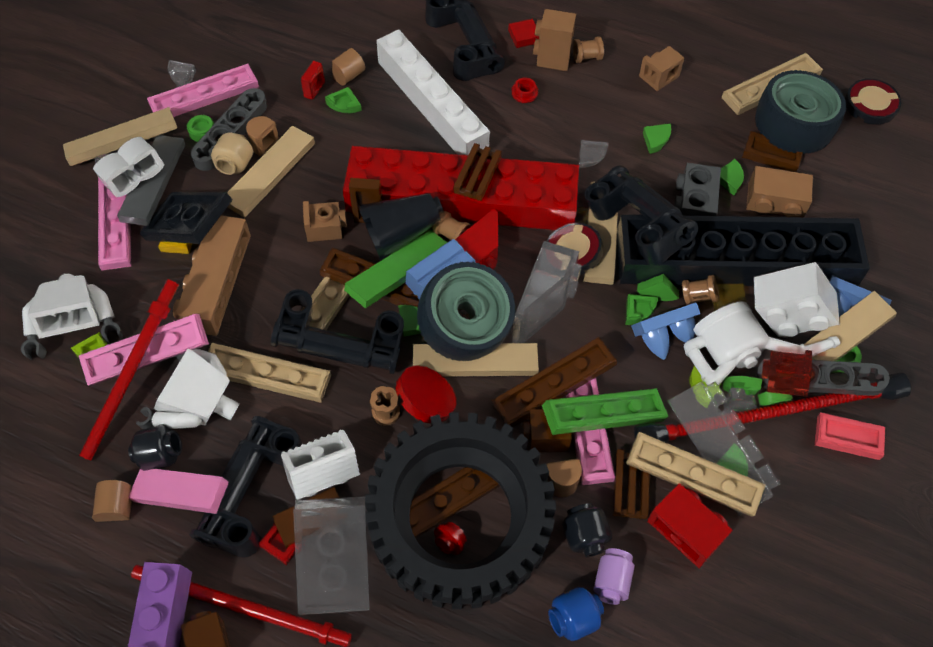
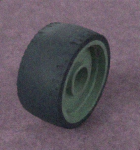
(800, 111)
(479, 293)

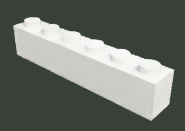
(431, 94)

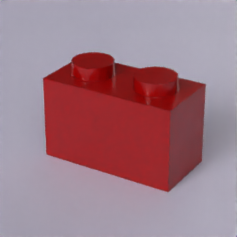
(690, 524)

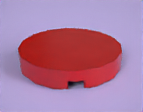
(425, 393)

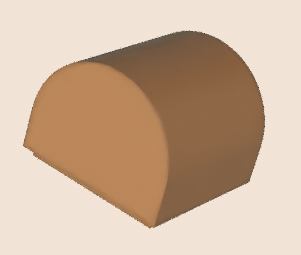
(347, 66)
(262, 134)
(564, 476)
(112, 501)

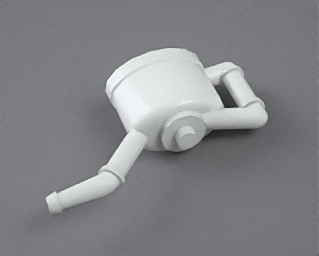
(737, 341)

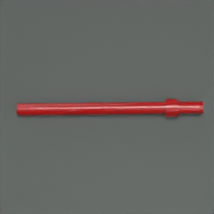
(158, 311)

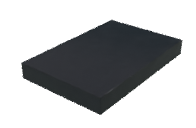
(186, 217)

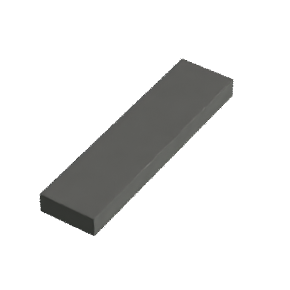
(143, 200)

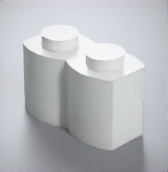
(130, 165)

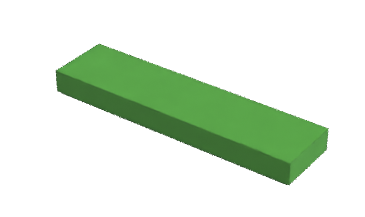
(391, 271)
(604, 411)

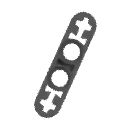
(224, 125)
(824, 385)

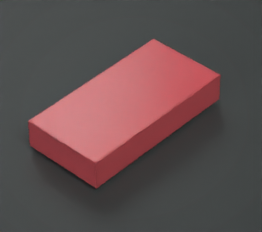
(850, 436)

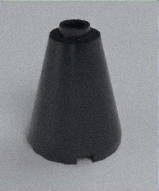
(399, 220)

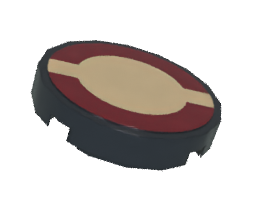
(873, 101)
(582, 239)

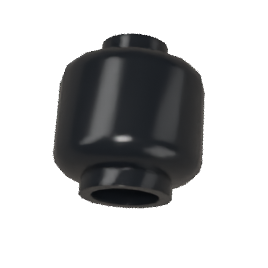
(155, 447)
(587, 529)

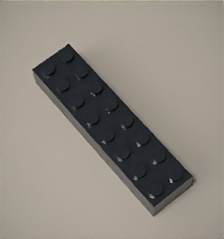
(748, 247)

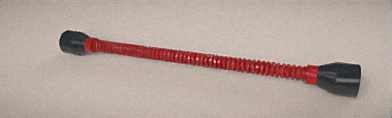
(898, 387)

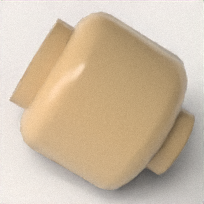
(231, 153)

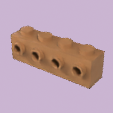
(214, 273)

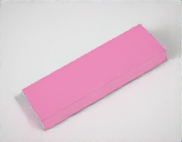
(179, 490)

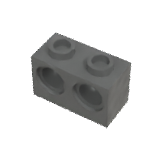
(698, 190)

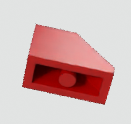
(482, 240)

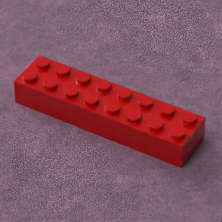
(520, 190)

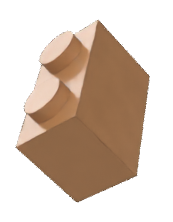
(555, 39)
(779, 192)

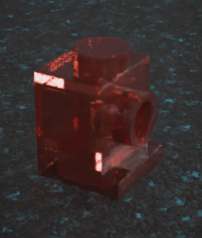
(788, 372)

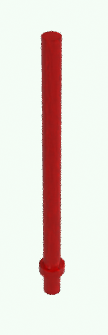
(324, 632)

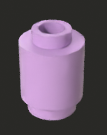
(614, 576)

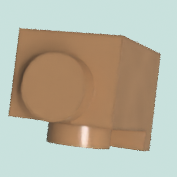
(661, 68)
(323, 221)

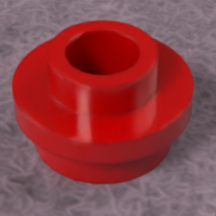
(525, 90)
(450, 538)

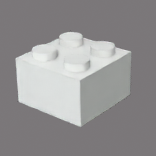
(796, 300)

